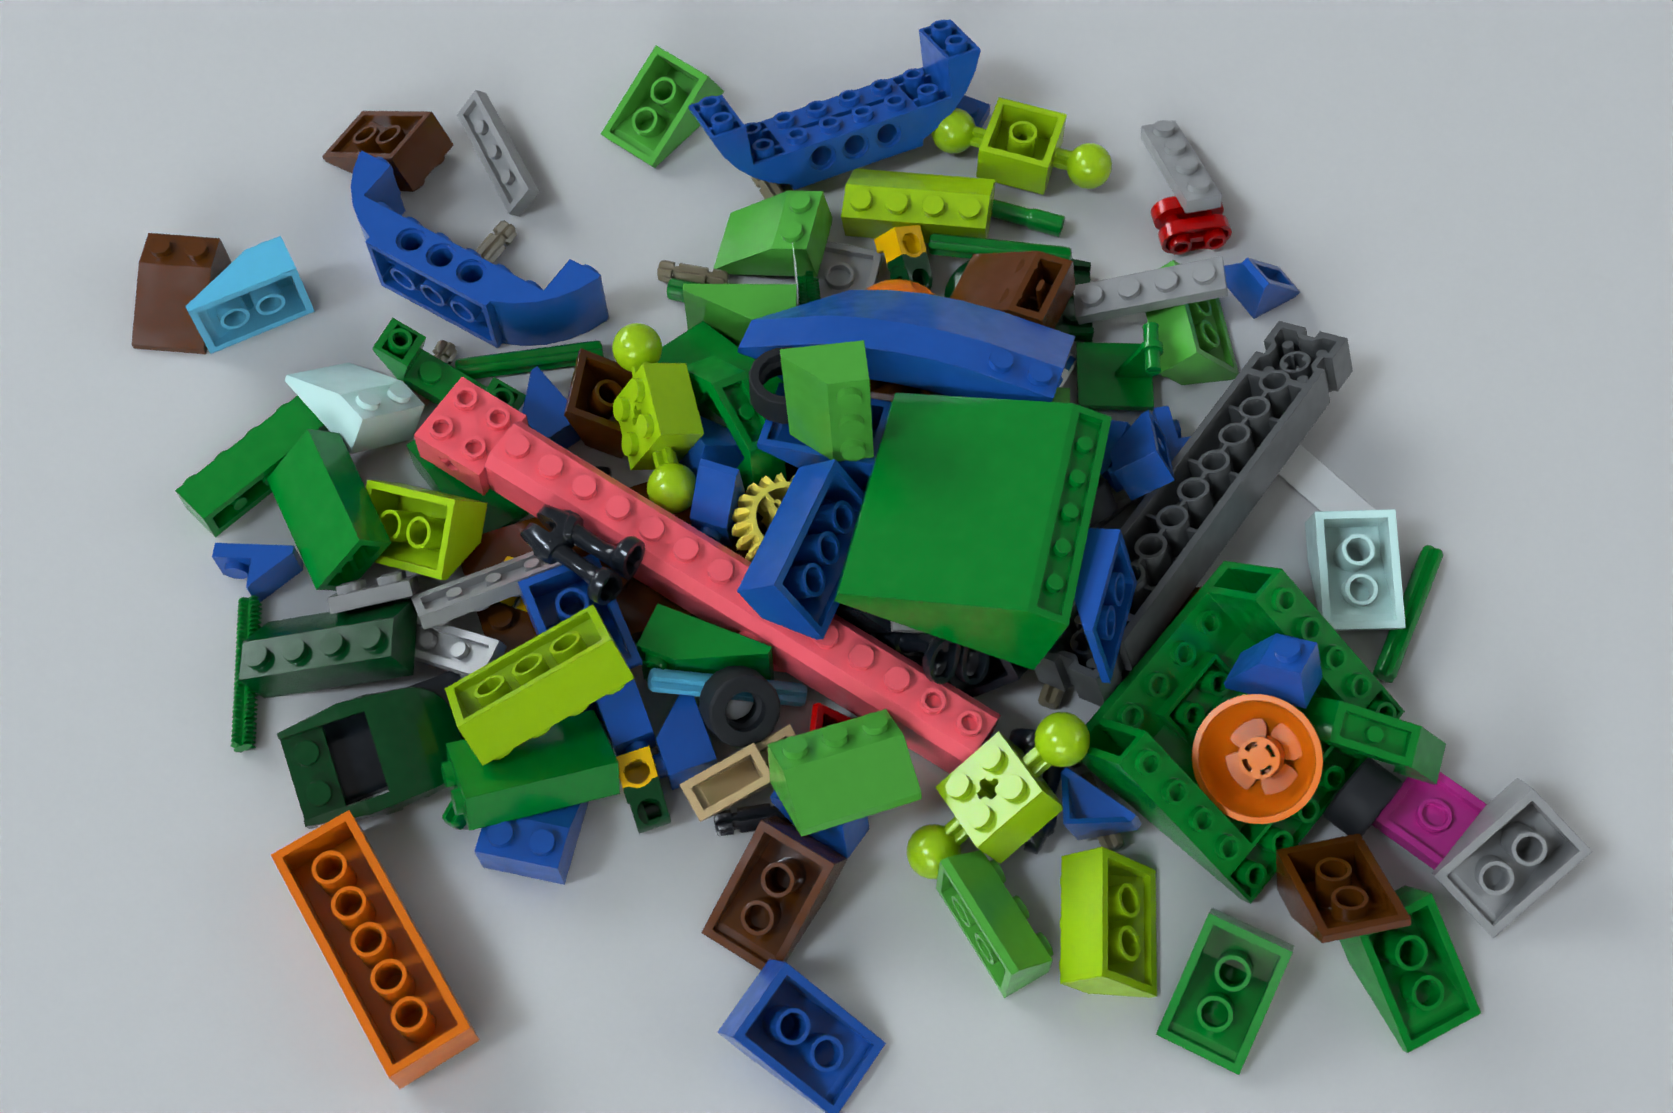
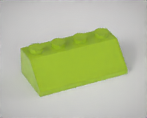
(938, 203)
(537, 685)

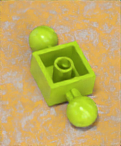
(1023, 147)
(656, 416)
(1000, 795)

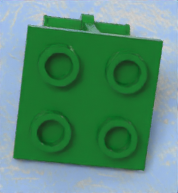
(1119, 373)

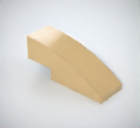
(732, 778)

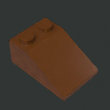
(406, 139)
(168, 278)
(1338, 889)
(773, 893)

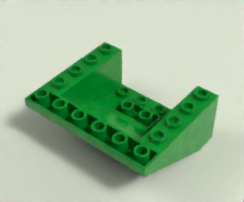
(977, 520)
(1151, 719)

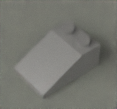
(1509, 857)

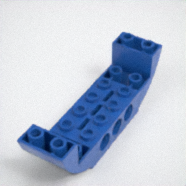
(851, 127)
(462, 284)

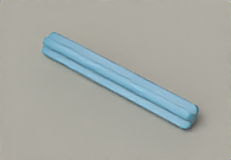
(692, 683)

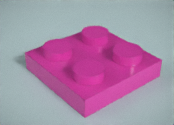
(1429, 817)

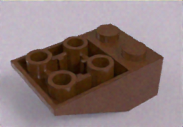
(1019, 284)

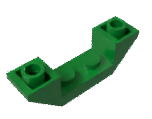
(425, 374)
(730, 392)
(1377, 736)

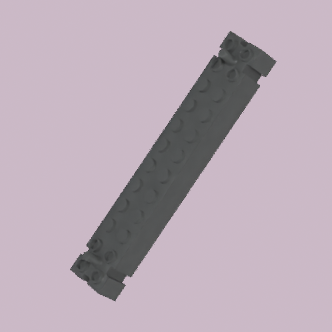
(1216, 485)

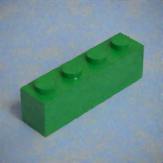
(240, 474)

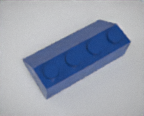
(805, 551)

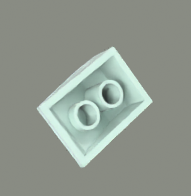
(359, 404)
(1356, 568)

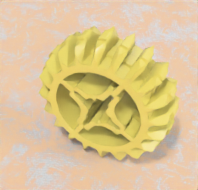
(762, 499)

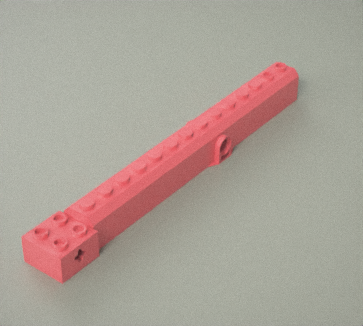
(495, 449)

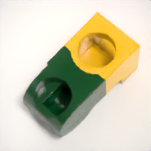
(906, 254)
(643, 789)

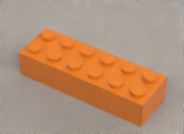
(374, 949)

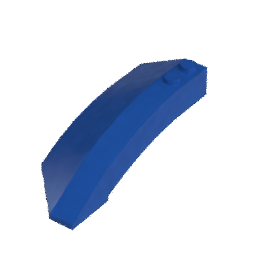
(926, 342)

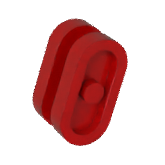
(1189, 231)

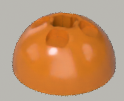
(1233, 752)

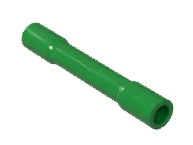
(1031, 218)

